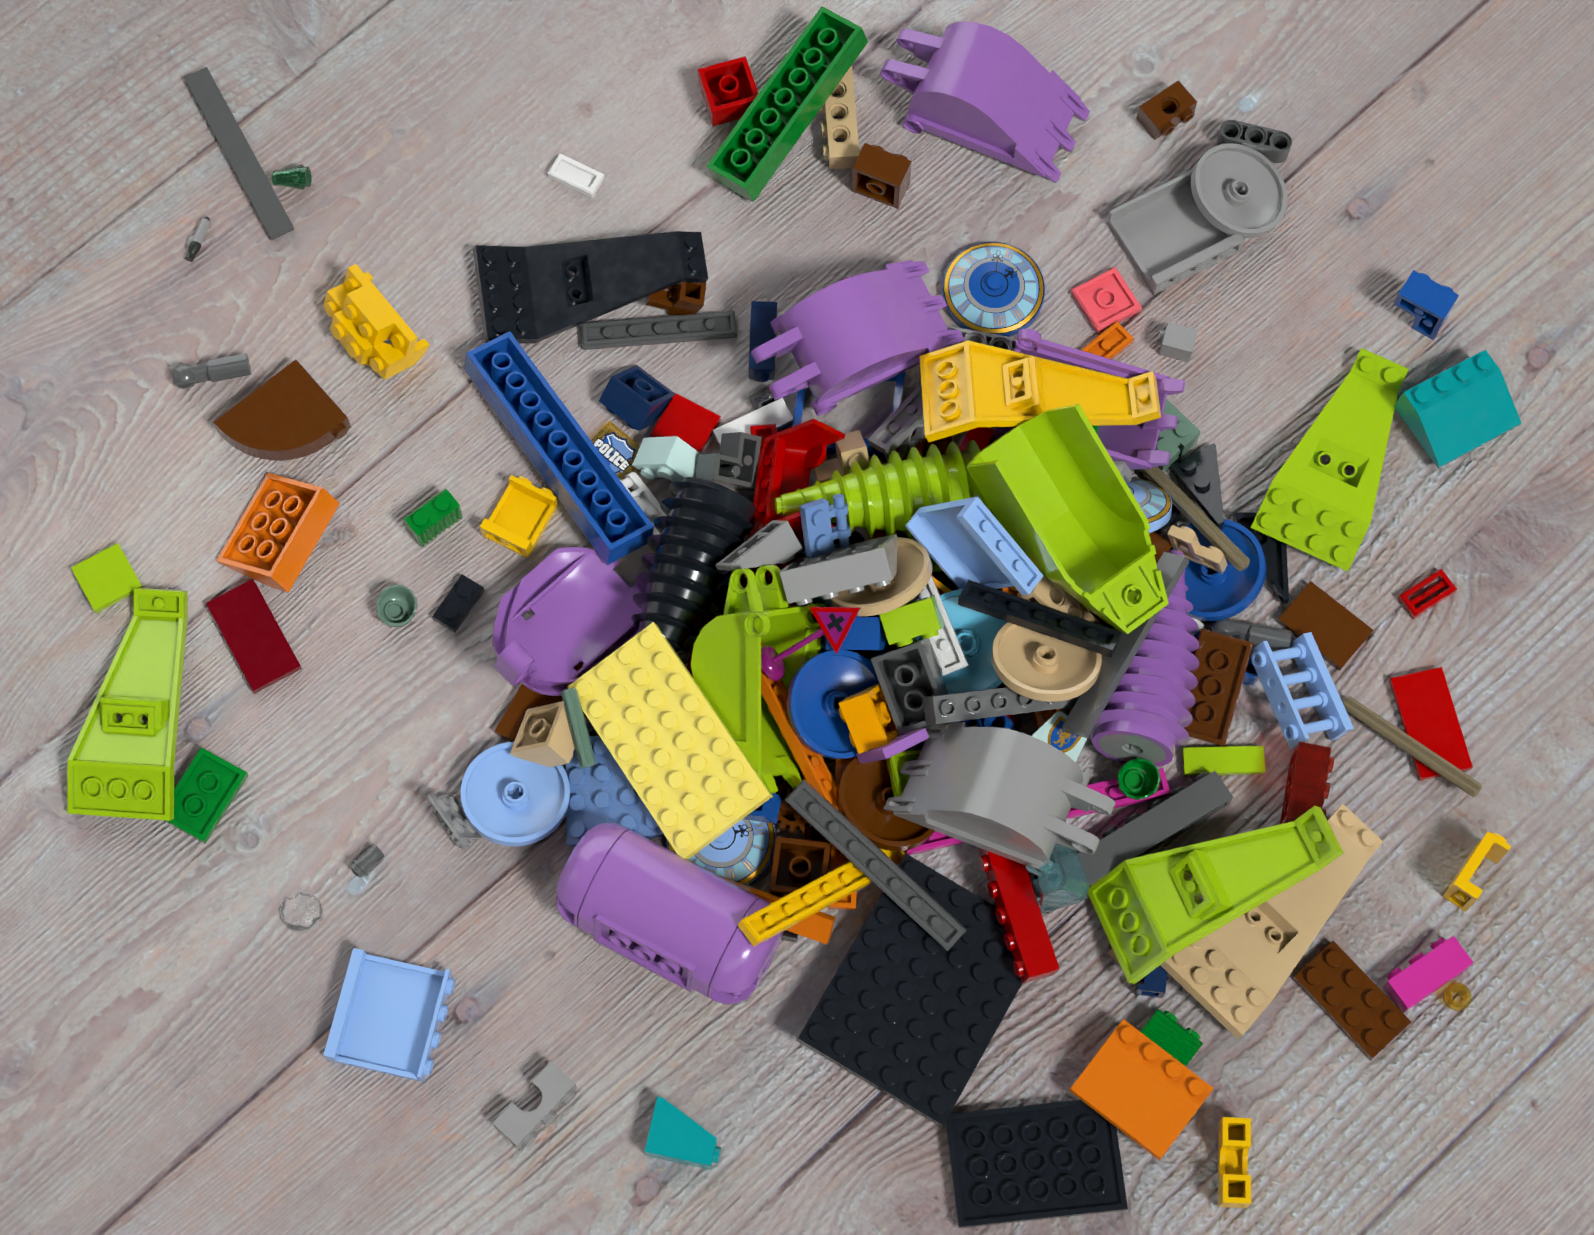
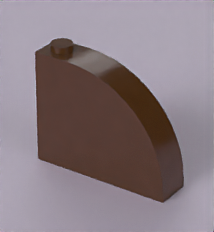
(284, 418)

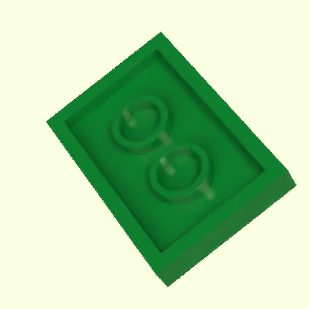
(205, 794)

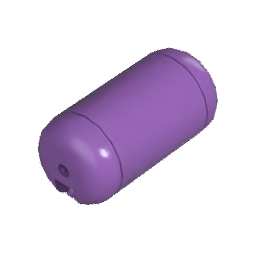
(664, 913)

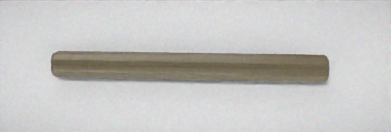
(1198, 518)
(1412, 747)

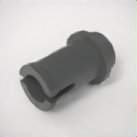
(366, 861)

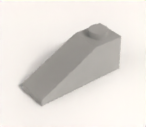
(769, 546)

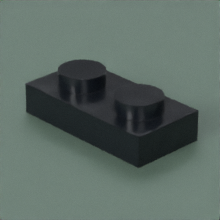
(458, 603)

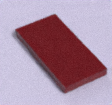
(253, 636)

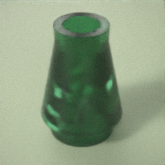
(293, 177)

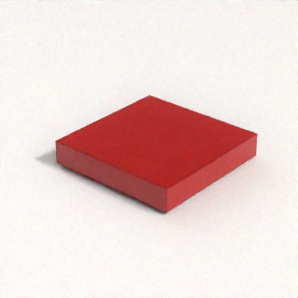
(687, 421)

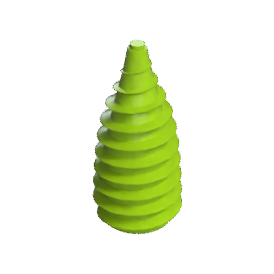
(893, 492)

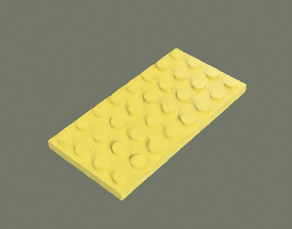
(670, 742)

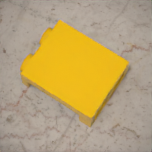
(520, 516)
(1461, 891)

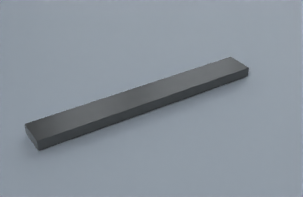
(239, 153)
(1093, 702)
(876, 865)

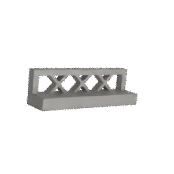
(899, 427)

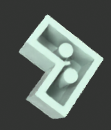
(666, 458)

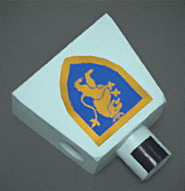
(1053, 734)

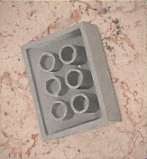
(841, 570)

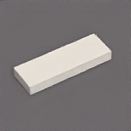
(773, 413)

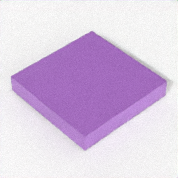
(894, 747)

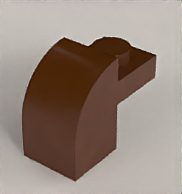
(679, 299)

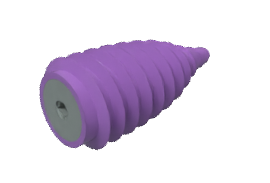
(1153, 696)

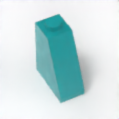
(679, 1138)

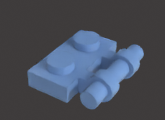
(817, 525)

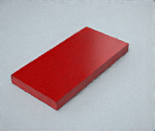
(1430, 718)

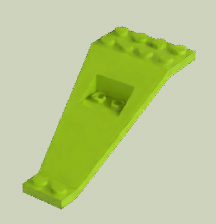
(1317, 503)

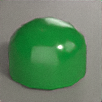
(1138, 778)

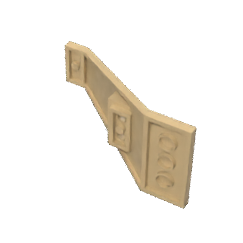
(1241, 965)

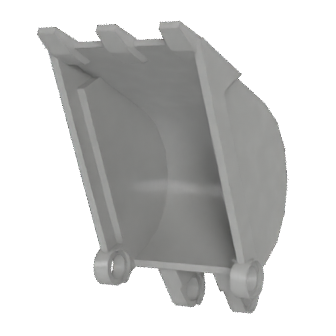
(998, 793)

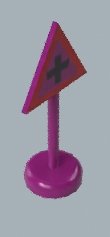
(834, 623)

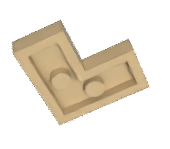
(1186, 541)

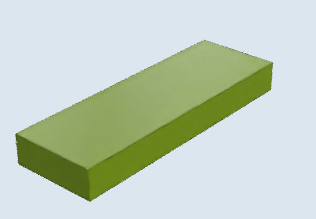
(1224, 760)

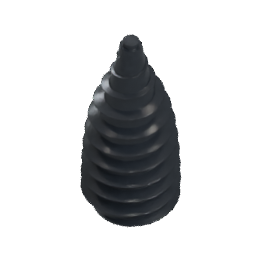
(698, 532)

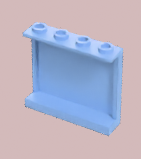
(973, 546)
(389, 1016)

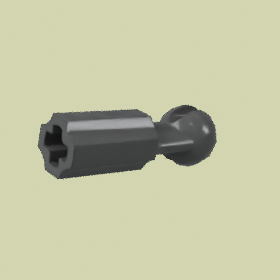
(214, 370)
(1276, 638)

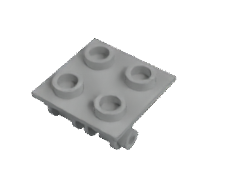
(450, 813)

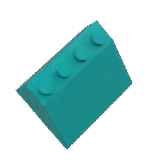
(1459, 409)

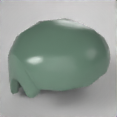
(396, 606)

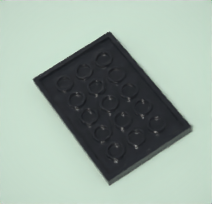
(1034, 1163)

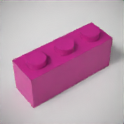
(1427, 973)

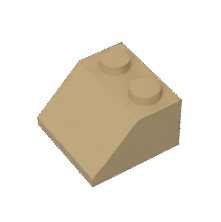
(545, 736)

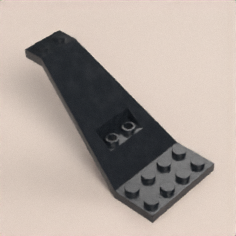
(532, 287)

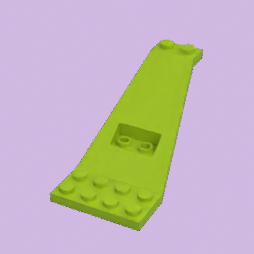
(130, 763)
(1156, 909)

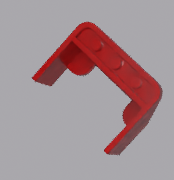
(786, 466)

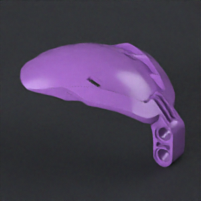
(578, 618)

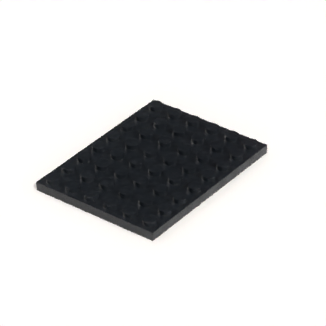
(910, 1009)

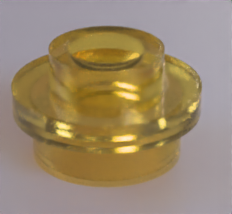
(1462, 990)

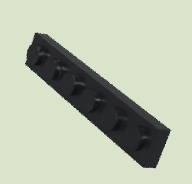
(1039, 618)

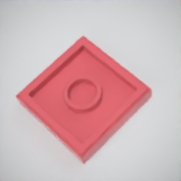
(1106, 300)

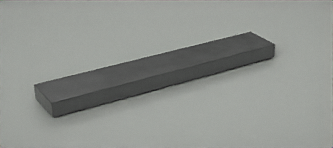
(659, 330)

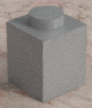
(1177, 341)

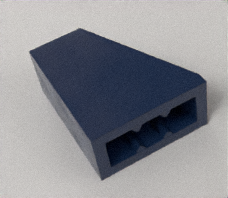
(761, 332)

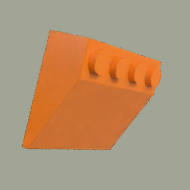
(278, 531)
(1141, 1089)

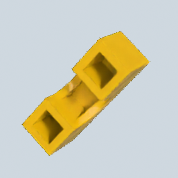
(1233, 1151)

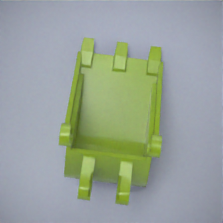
(729, 666)

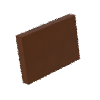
(1331, 624)

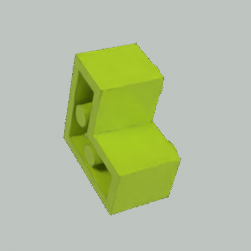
(912, 620)

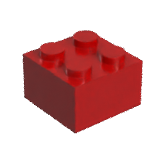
(727, 90)

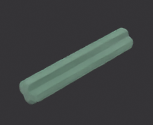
(578, 727)

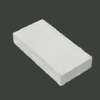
(576, 175)

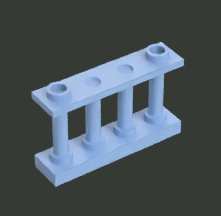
(1318, 682)

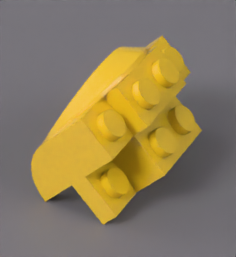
(367, 319)

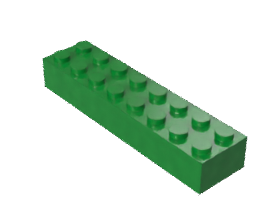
(787, 103)

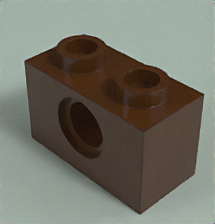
(1173, 98)

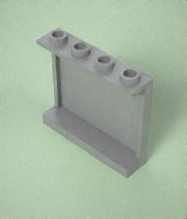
(1169, 234)

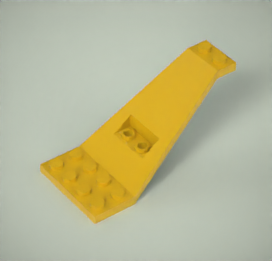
(998, 387)

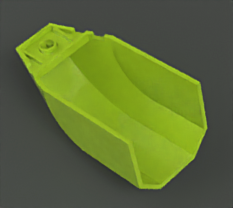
(1073, 515)

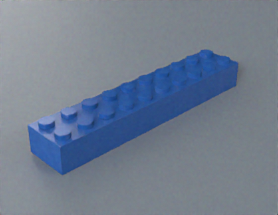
(558, 448)

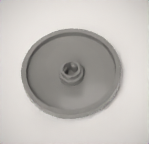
(1239, 190)

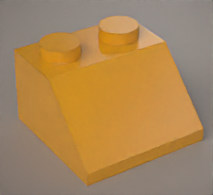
(868, 719)

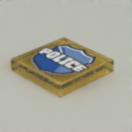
(616, 449)

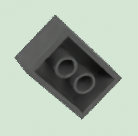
(907, 677)

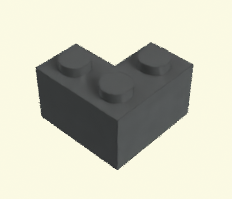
(735, 464)

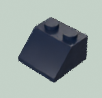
(636, 397)

